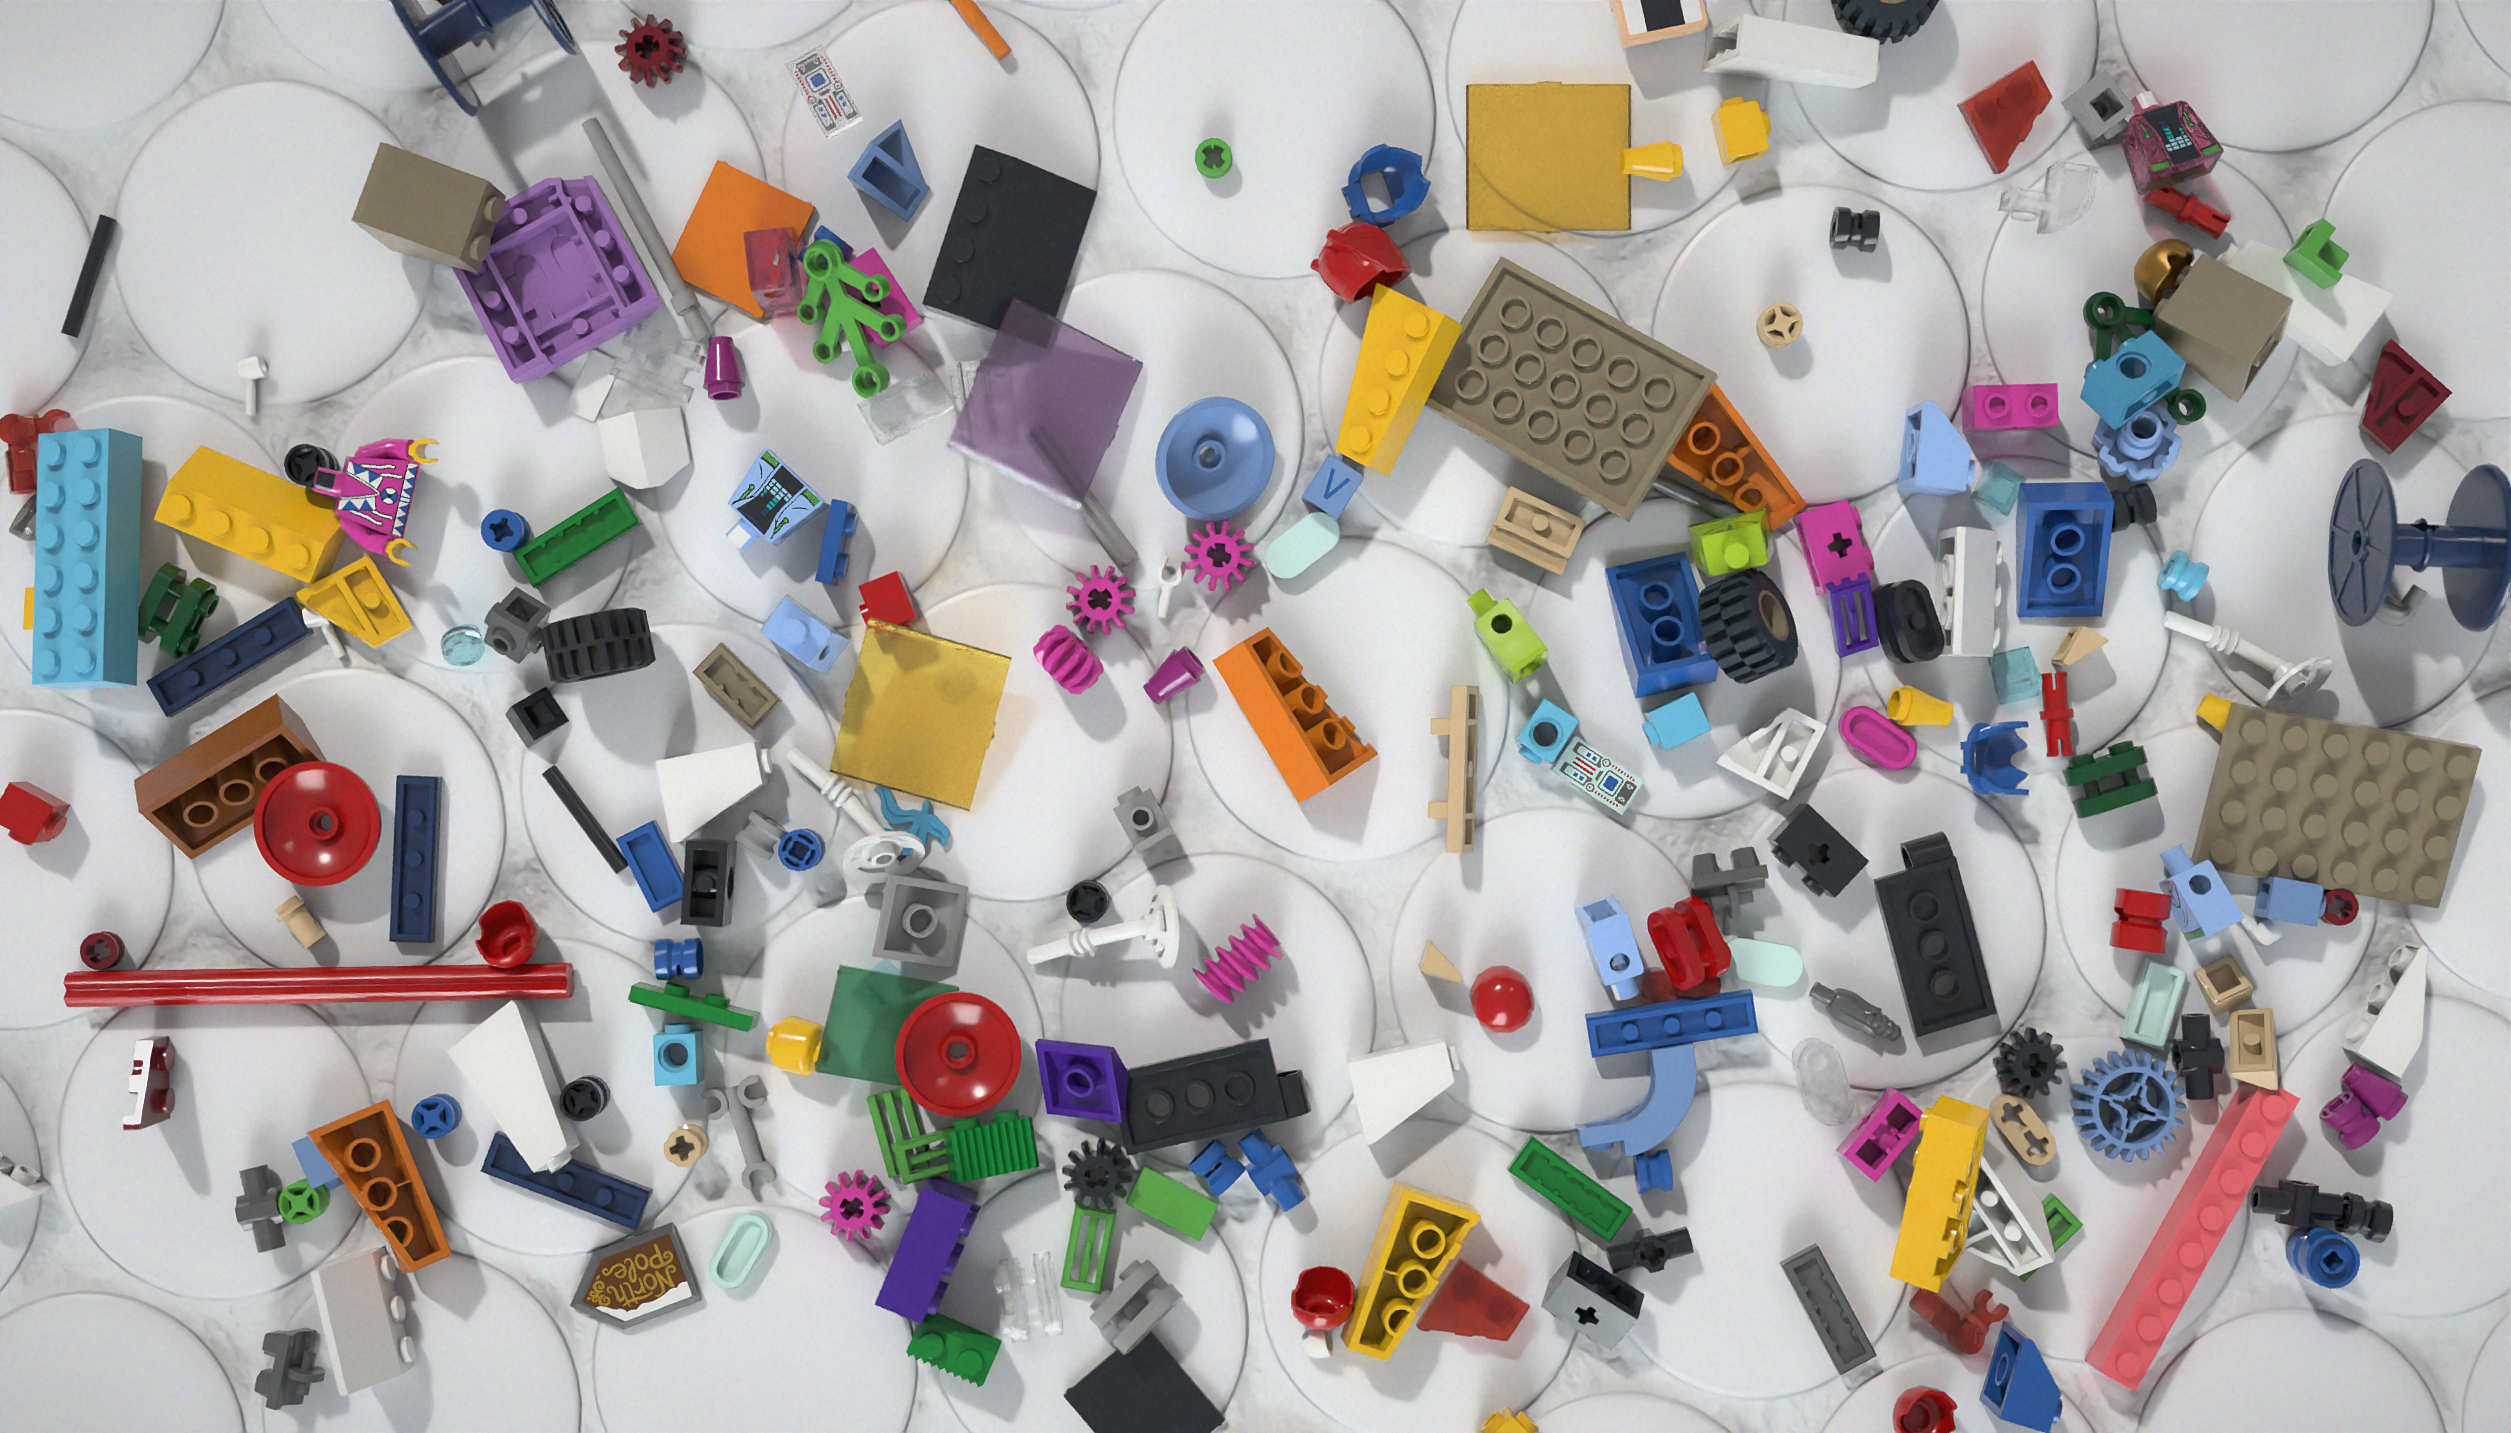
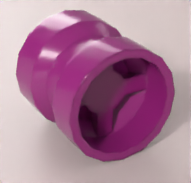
(2350, 1120)

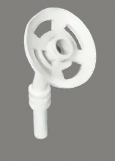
(2289, 679)
(879, 846)
(1158, 927)

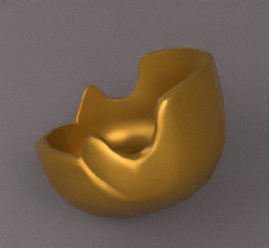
(2160, 267)

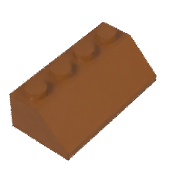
(218, 780)

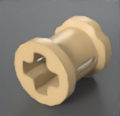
(682, 1157)

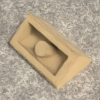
(2253, 1047)

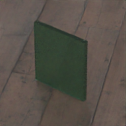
(866, 1022)

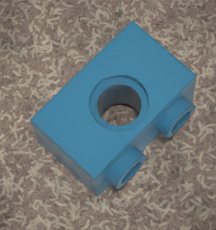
(2121, 398)

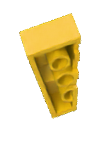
(1393, 377)
(1940, 1193)
(1408, 1254)

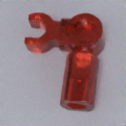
(20, 458)
(1657, 987)
(1964, 1334)

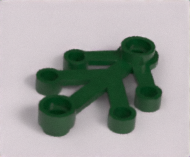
(2115, 326)

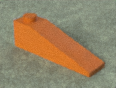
(1733, 463)

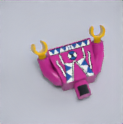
(377, 493)

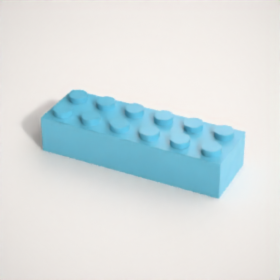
(87, 559)

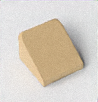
(2076, 644)
(1437, 965)
(2223, 985)

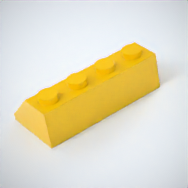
(253, 515)

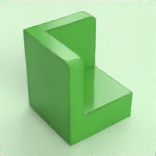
(2317, 255)

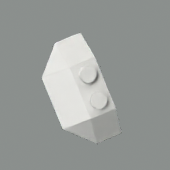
(2007, 1215)

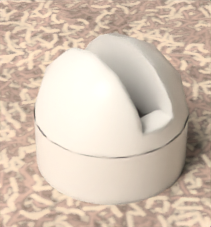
(1317, 1343)

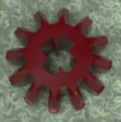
(641, 41)

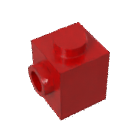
(888, 600)
(31, 813)

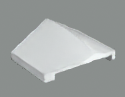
(645, 446)

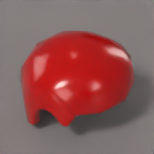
(507, 934)
(1502, 999)
(1323, 1298)
(1924, 1411)

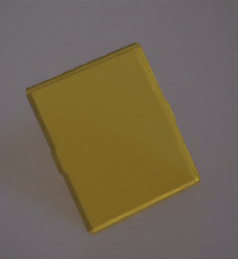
(1547, 157)
(920, 714)

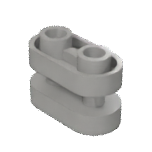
(1110, 1306)

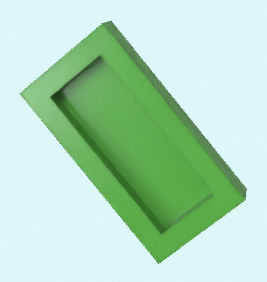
(1172, 1202)

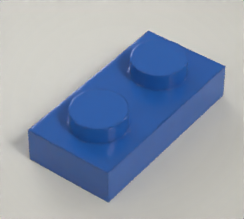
(840, 525)

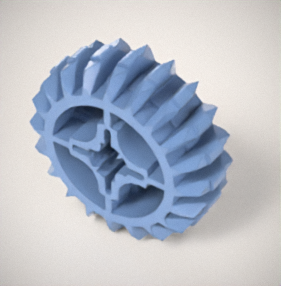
(2132, 1089)

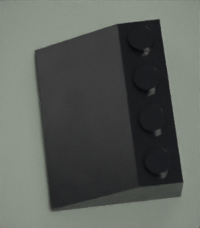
(1008, 239)

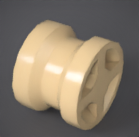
(1787, 321)

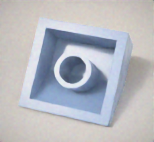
(1933, 454)

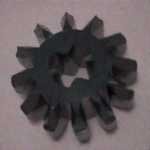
(2041, 1074)
(1100, 1188)

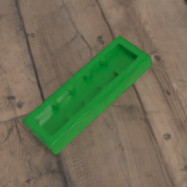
(577, 538)
(677, 1000)
(1569, 1188)

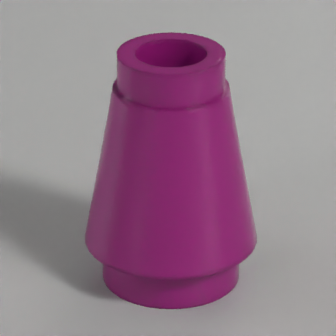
(722, 371)
(1174, 675)
(2377, 1093)

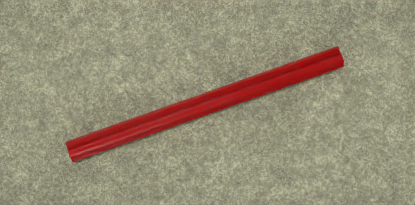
(318, 985)

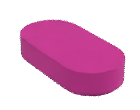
(1877, 737)

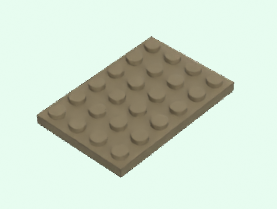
(1568, 388)
(2336, 805)

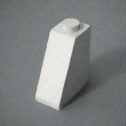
(709, 784)
(1399, 1082)

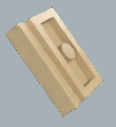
(1535, 531)

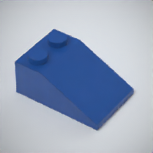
(2062, 548)
(1659, 625)

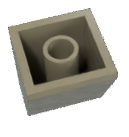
(428, 209)
(2222, 324)

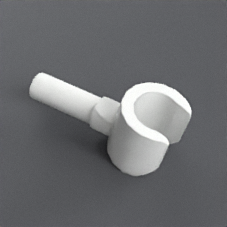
(249, 370)
(1168, 582)
(315, 620)
(2262, 933)

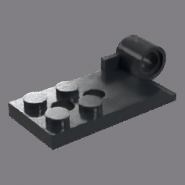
(1926, 903)
(1241, 1091)

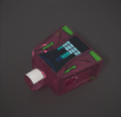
(2167, 144)
(773, 267)

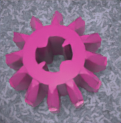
(1231, 549)
(1102, 586)
(1068, 659)
(849, 1190)

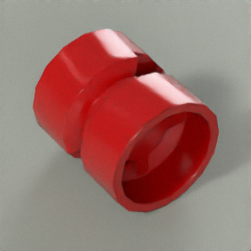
(2140, 920)

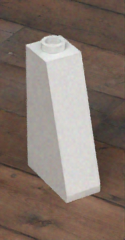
(1790, 53)
(2320, 320)
(517, 1084)

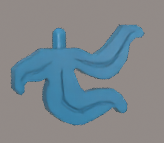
(922, 820)

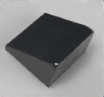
(536, 717)

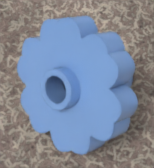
(2138, 446)

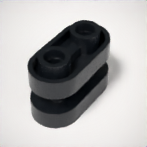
(1907, 622)

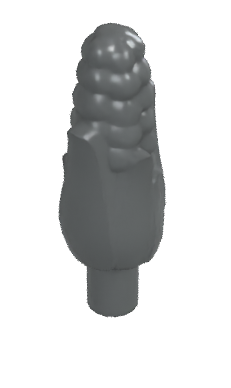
(1855, 1012)

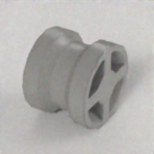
(761, 835)

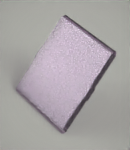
(1045, 404)

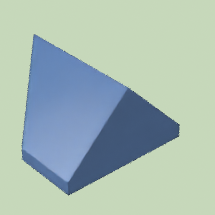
(891, 173)

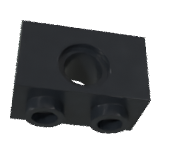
(708, 882)

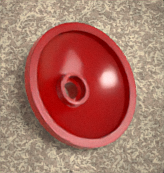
(291, 829)
(963, 1083)

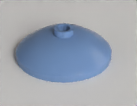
(1234, 468)

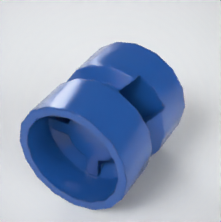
(2322, 1256)

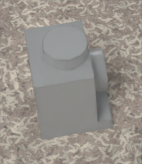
(2106, 94)
(1157, 826)

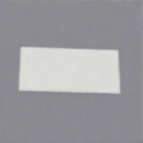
(591, 386)

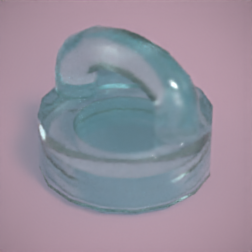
(462, 645)

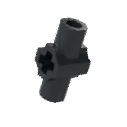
(2197, 1056)
(2296, 1203)
(1670, 1245)

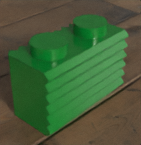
(990, 1147)
(954, 1347)

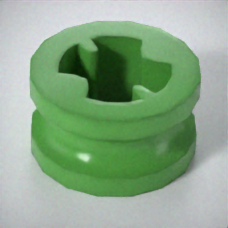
(1226, 158)

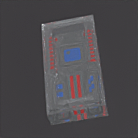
(824, 91)

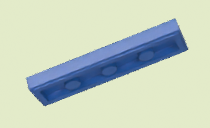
(1671, 1023)

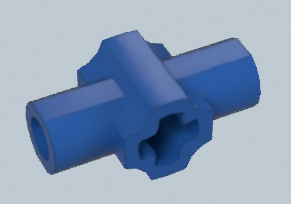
(1271, 1170)

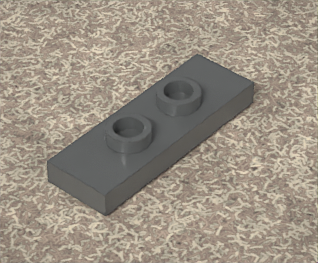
(1828, 1309)

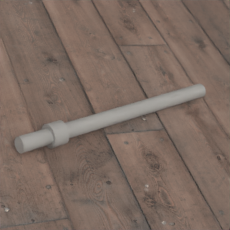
(683, 299)

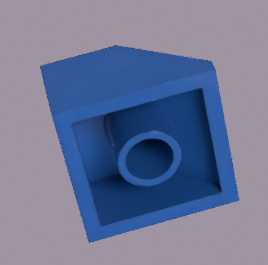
(2020, 1383)

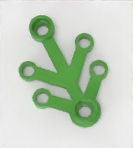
(846, 313)

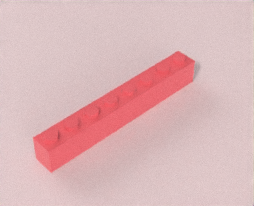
(2190, 1232)

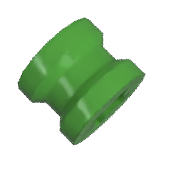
(296, 1206)

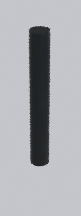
(88, 276)
(585, 819)

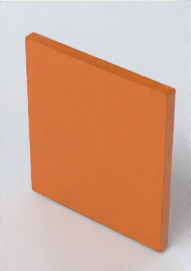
(713, 241)

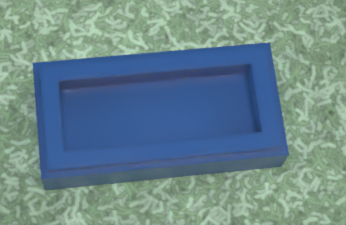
(652, 865)

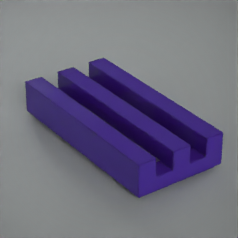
(1847, 589)

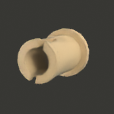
(300, 921)

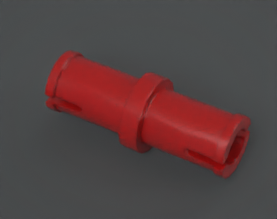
(2189, 210)
(2056, 714)

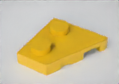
(358, 603)

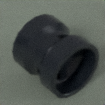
(1854, 229)
(301, 463)
(2133, 507)
(1082, 903)
(579, 1104)
(2364, 1217)

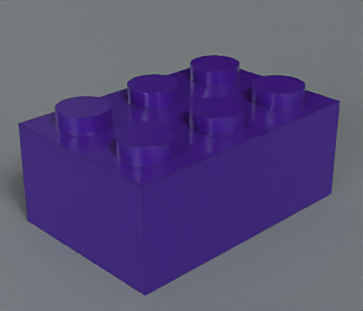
(929, 1249)

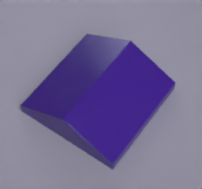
(1082, 1080)

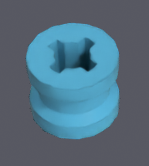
(2182, 575)

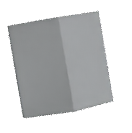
(920, 920)

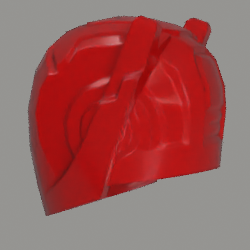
(1358, 259)

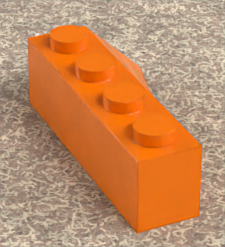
(1291, 715)
(382, 1176)

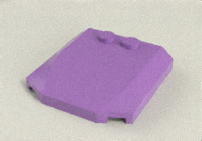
(557, 278)

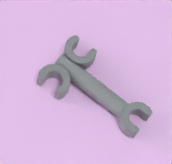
(734, 1100)

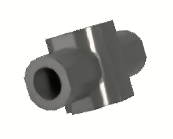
(259, 1208)

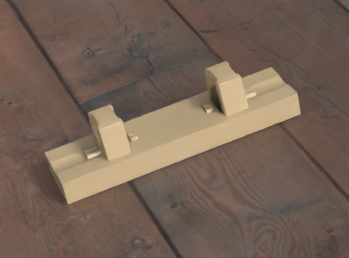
(1462, 770)

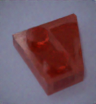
(2005, 112)
(1473, 1305)

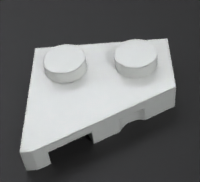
(1775, 752)

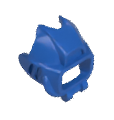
(1403, 180)
(1993, 750)

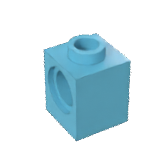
(1561, 722)
(1675, 722)
(665, 1068)

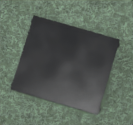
(1143, 1394)

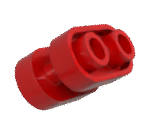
(1689, 942)

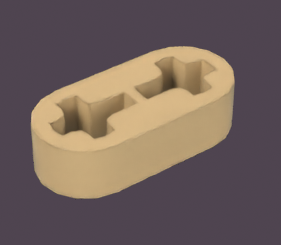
(2030, 1123)

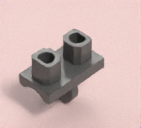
(1745, 876)
(292, 1367)

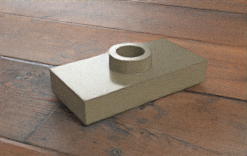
(737, 686)

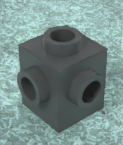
(516, 625)

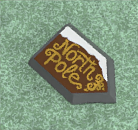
(637, 1279)

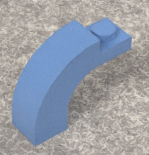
(1658, 1115)

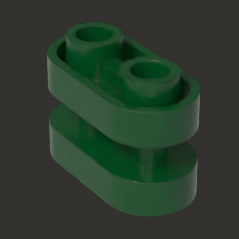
(196, 603)
(2122, 758)

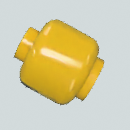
(795, 1044)

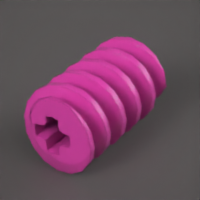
(1240, 960)

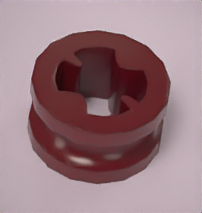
(2348, 914)
(90, 958)

